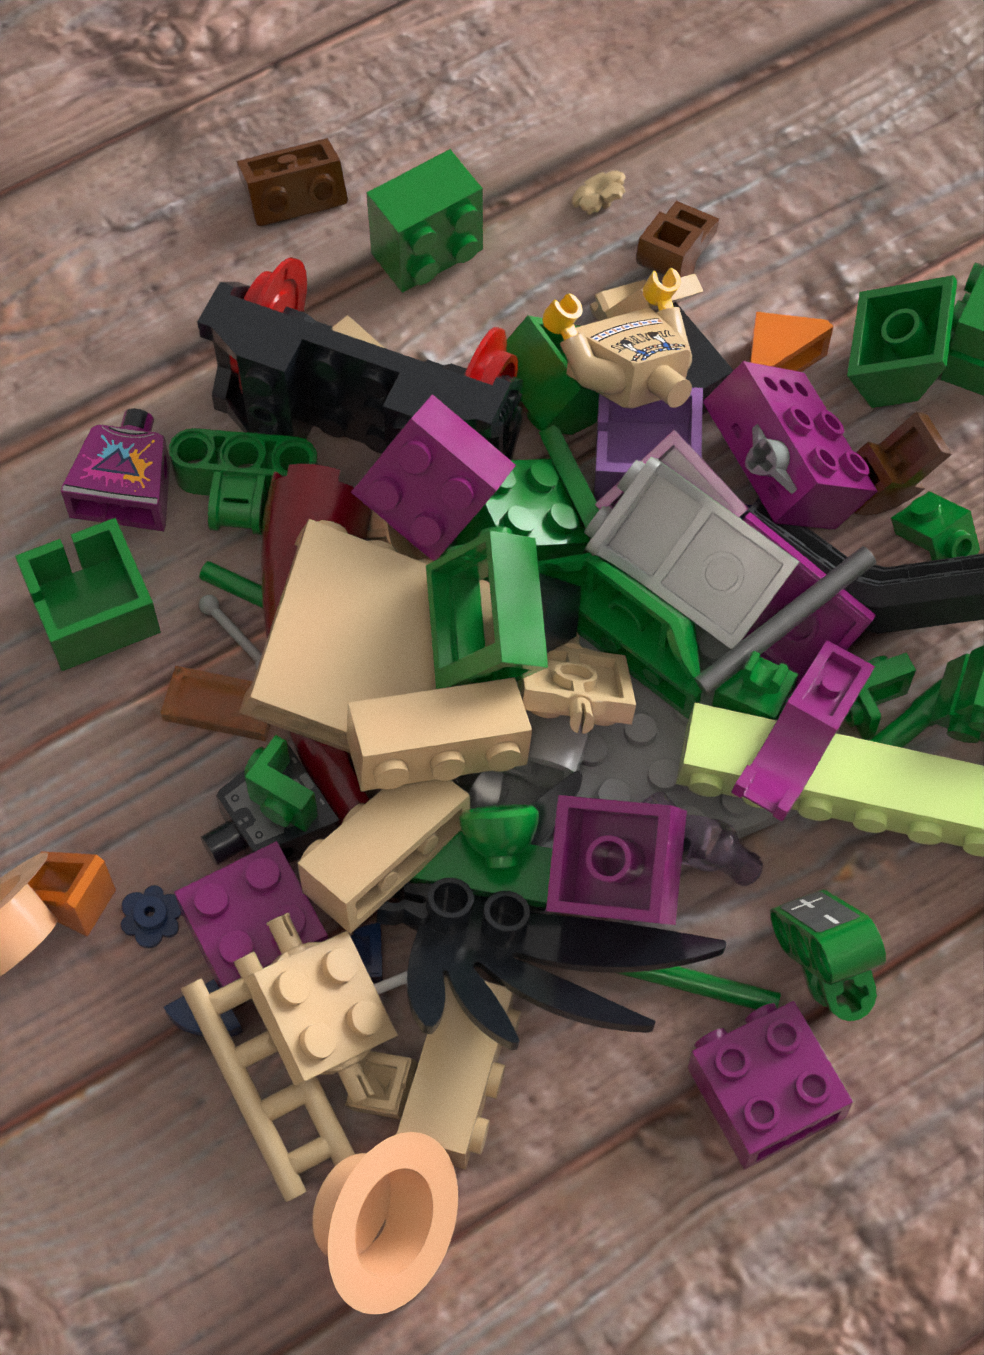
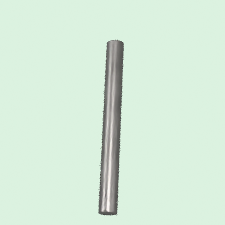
(786, 620)

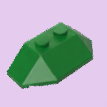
(632, 621)

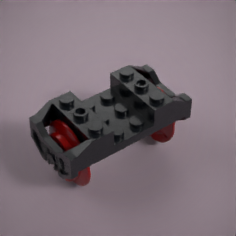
(293, 373)

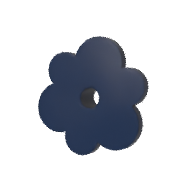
(150, 929)

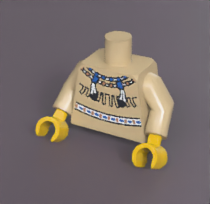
(631, 355)

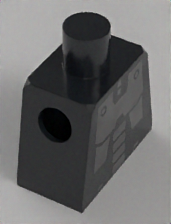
(251, 830)

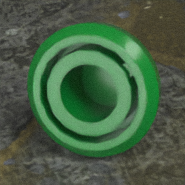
(500, 832)

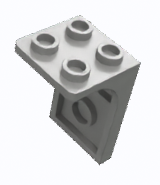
(690, 550)

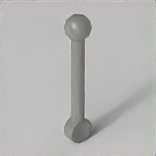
(210, 606)

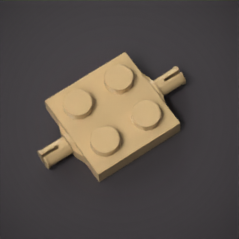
(581, 685)
(320, 1007)

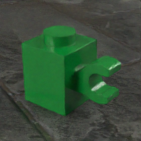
(757, 689)

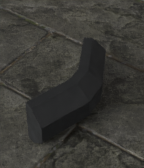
(902, 594)

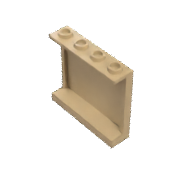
(345, 633)

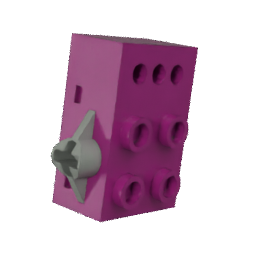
(790, 446)

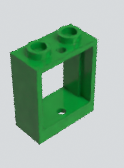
(458, 617)

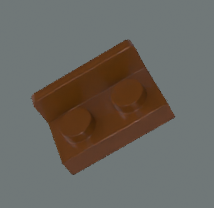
(293, 181)

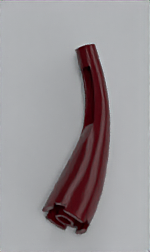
(292, 500)

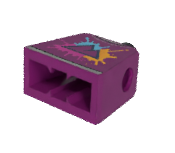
(121, 475)

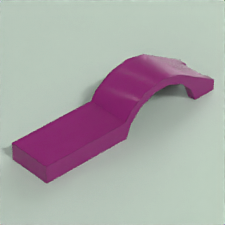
(804, 730)

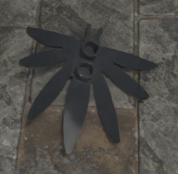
(487, 933)

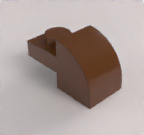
(676, 239)
(902, 463)

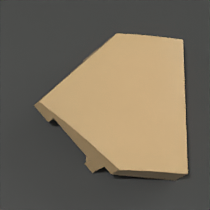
(630, 298)

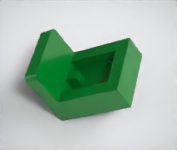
(937, 527)
(887, 681)
(278, 795)

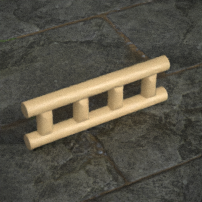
(257, 1112)

